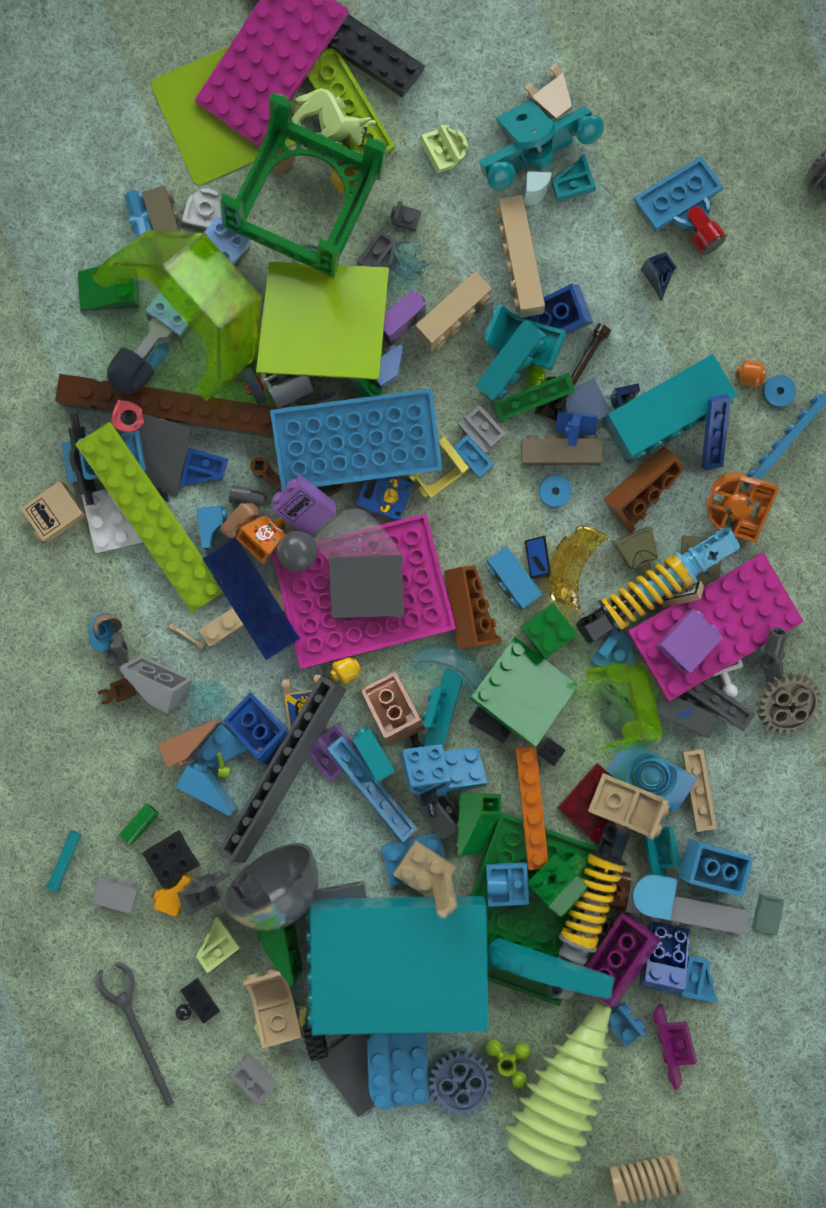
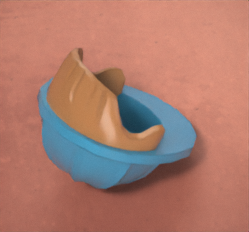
(101, 631)

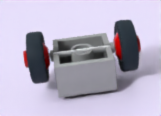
(282, 387)

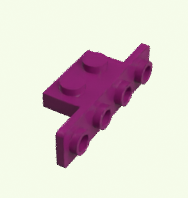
(676, 1045)

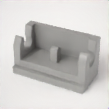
(253, 1079)

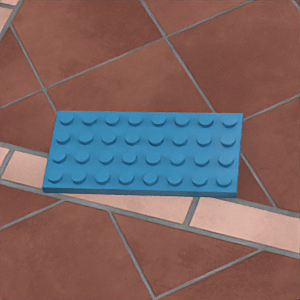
(357, 439)

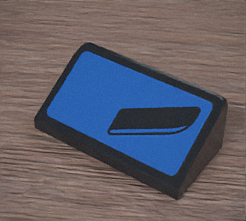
(537, 557)

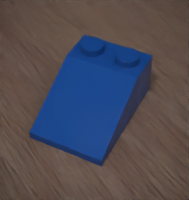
(565, 310)
(257, 728)

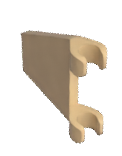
(554, 96)

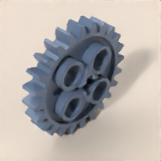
(446, 1072)

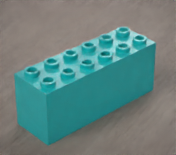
(667, 409)

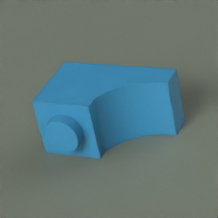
(210, 521)

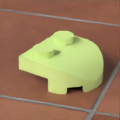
(444, 147)

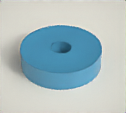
(788, 391)
(548, 497)

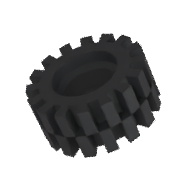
(315, 1044)

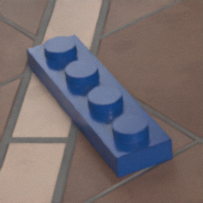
(715, 431)

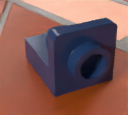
(625, 392)

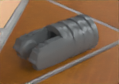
(246, 495)

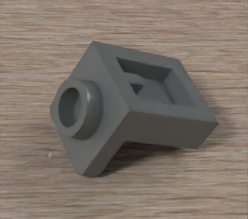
(405, 217)
(119, 650)

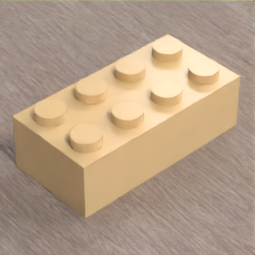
(453, 312)

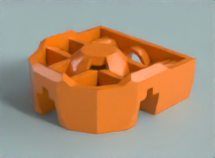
(744, 525)

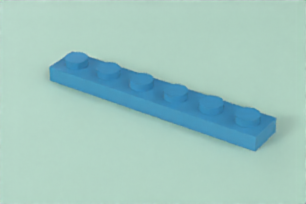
(791, 432)
(371, 789)

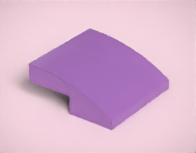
(323, 759)

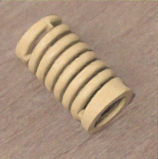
(640, 1174)

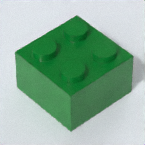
(548, 630)

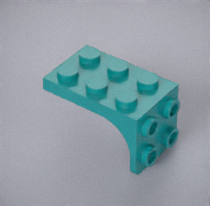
(506, 323)

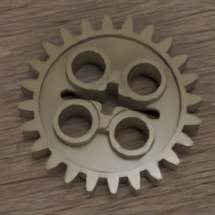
(789, 703)

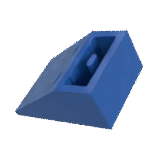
(668, 963)

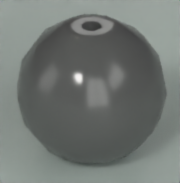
(297, 551)

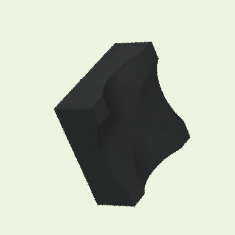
(489, 725)
(170, 858)

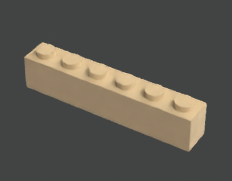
(520, 255)

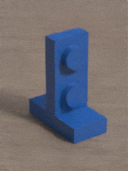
(576, 424)

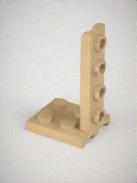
(429, 875)

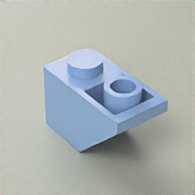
(390, 366)

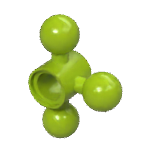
(521, 1052)

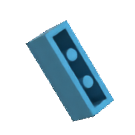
(513, 578)

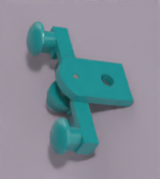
(533, 129)

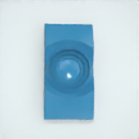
(653, 774)

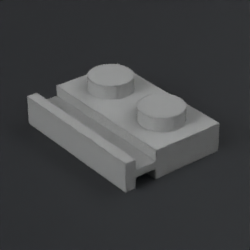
(481, 429)

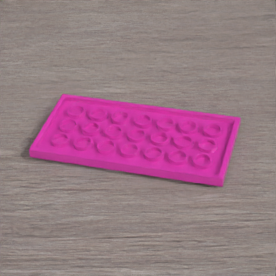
(268, 56)
(739, 604)

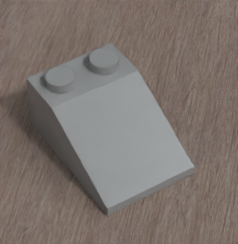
(157, 683)

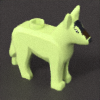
(332, 118)

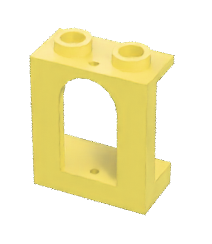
(461, 468)

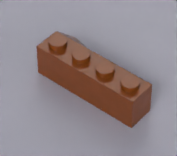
(643, 488)
(470, 608)

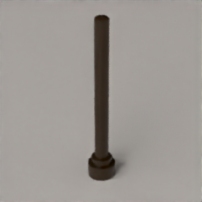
(601, 333)

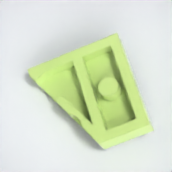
(217, 946)

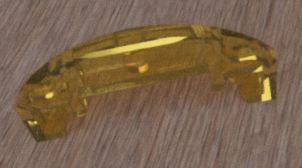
(568, 564)

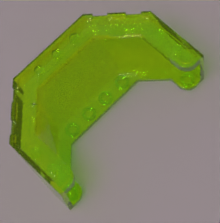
(202, 290)

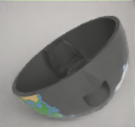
(283, 887)

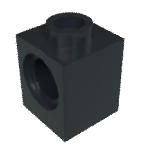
(550, 751)

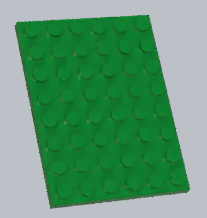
(532, 924)

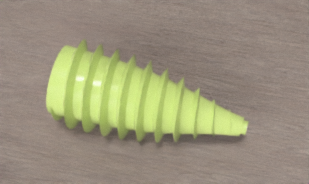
(562, 1099)

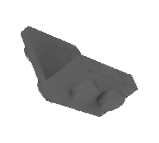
(202, 893)

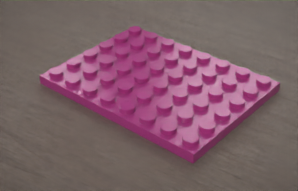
(329, 639)

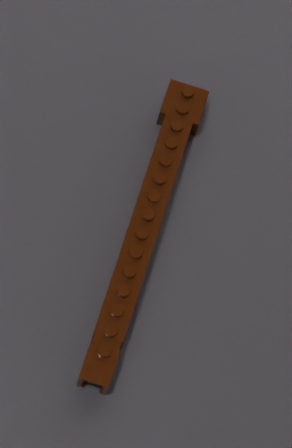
(170, 405)

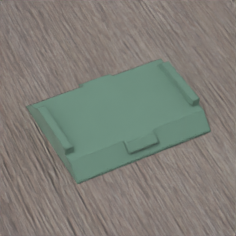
(768, 914)

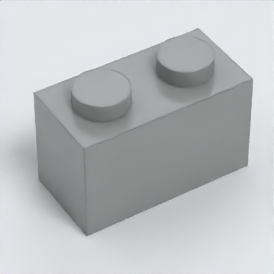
(116, 893)

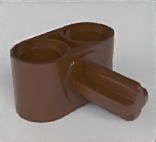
(621, 894)

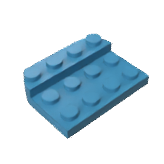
(397, 1069)

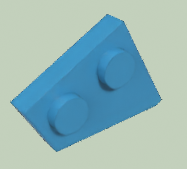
(220, 741)
(698, 980)

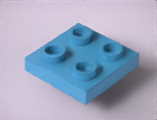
(507, 884)

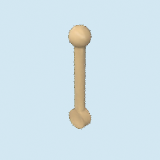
(200, 645)

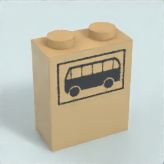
(53, 512)

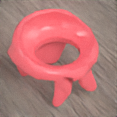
(122, 406)

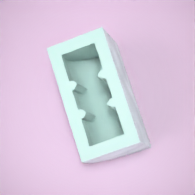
(535, 187)

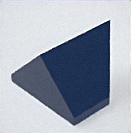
(659, 272)

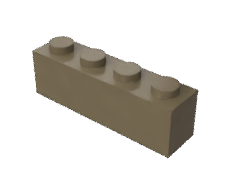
(160, 209)
(558, 452)

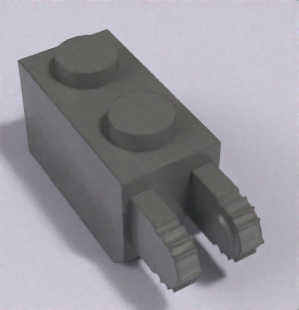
(447, 819)

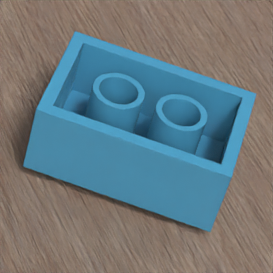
(715, 867)

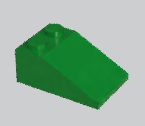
(96, 297)
(283, 950)

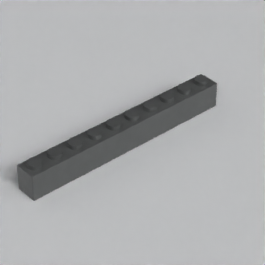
(282, 770)

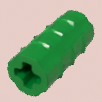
(139, 824)

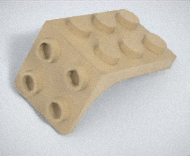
(629, 806)
(273, 1008)

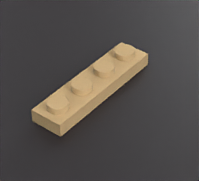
(700, 792)

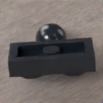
(198, 1000)

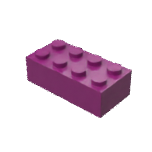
(623, 955)

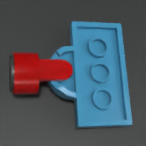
(685, 202)

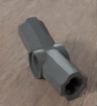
(774, 653)

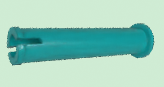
(63, 861)

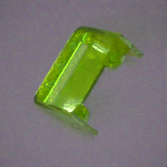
(647, 727)

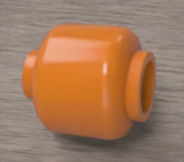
(751, 373)

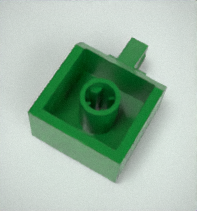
(559, 883)

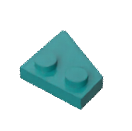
(574, 180)

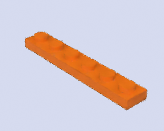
(531, 807)

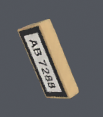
(689, 594)

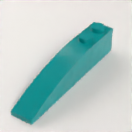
(548, 969)

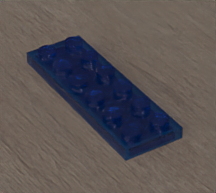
(251, 598)

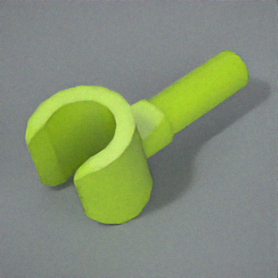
(223, 772)

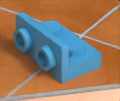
(624, 1025)

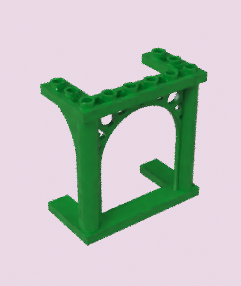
(280, 128)

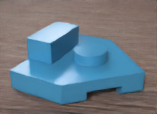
(614, 649)

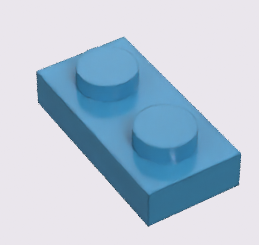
(473, 456)

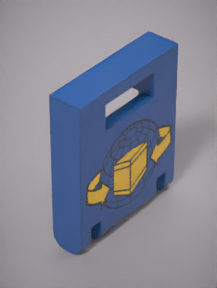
(387, 497)

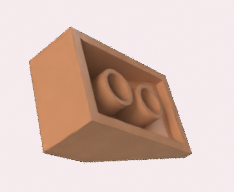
(392, 709)
(180, 748)

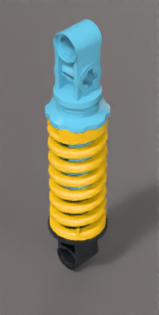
(677, 571)

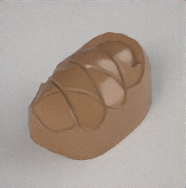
(241, 516)

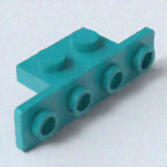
(441, 708)
(662, 851)

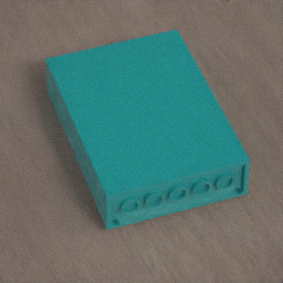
(397, 966)

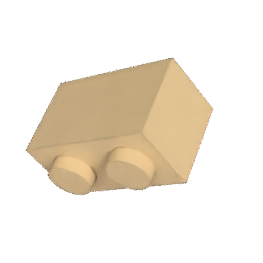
(221, 628)

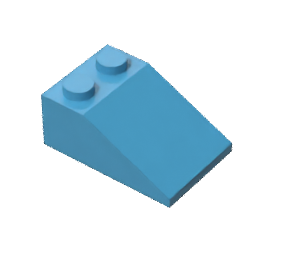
(205, 786)

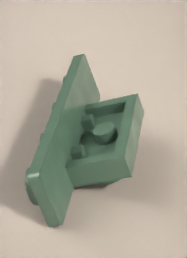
(619, 710)

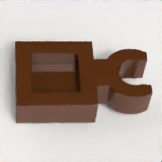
(119, 690)

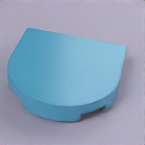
(655, 895)

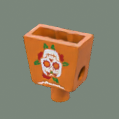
(261, 537)

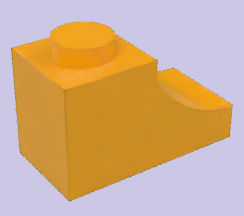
(166, 898)

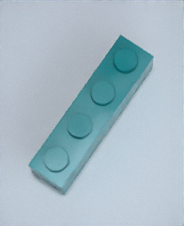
(511, 360)

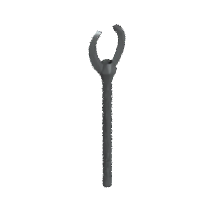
(124, 1001)

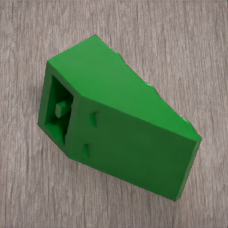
(476, 820)

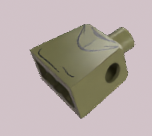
(637, 549)

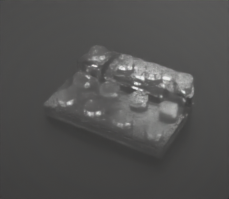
(355, 534)

